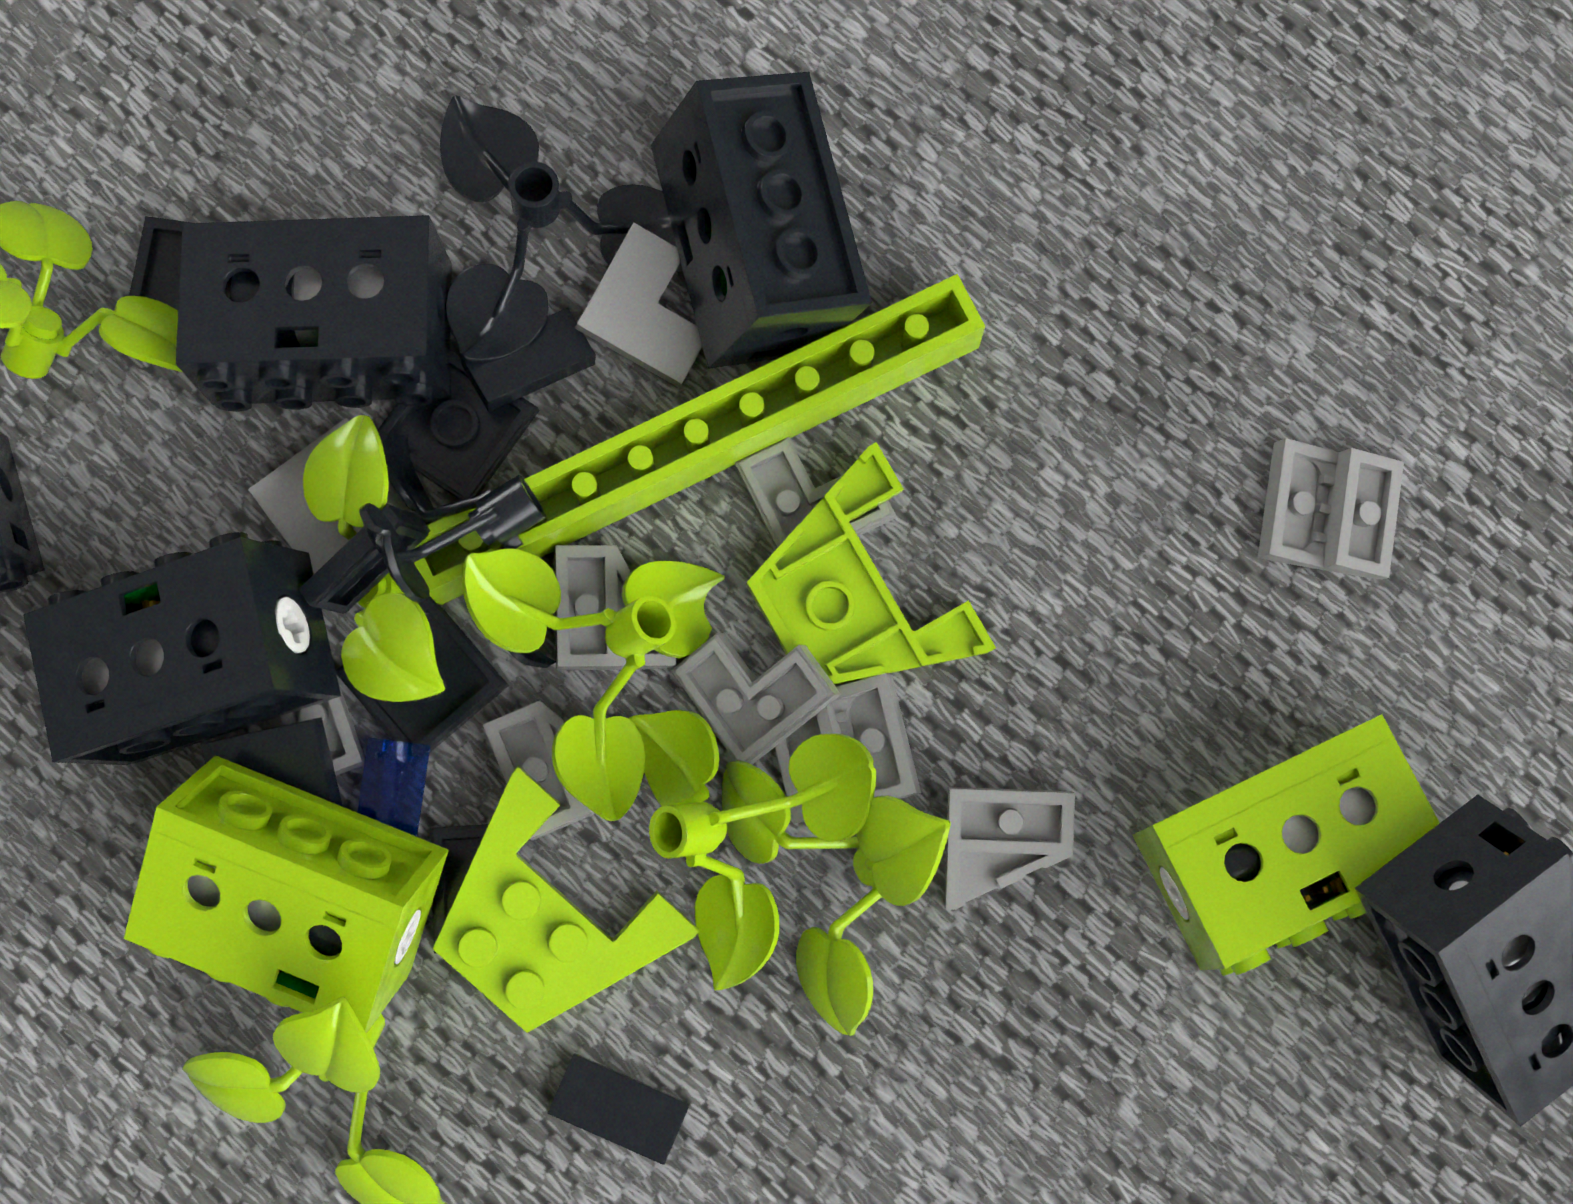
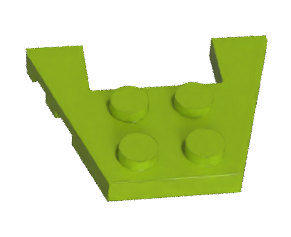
(832, 599)
(529, 941)

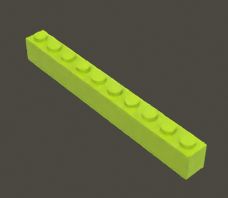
(728, 425)

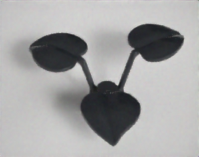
(496, 149)
(497, 516)

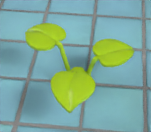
(42, 233)
(513, 604)
(393, 646)
(894, 855)
(737, 918)
(338, 1050)

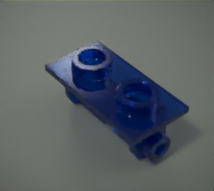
(394, 783)

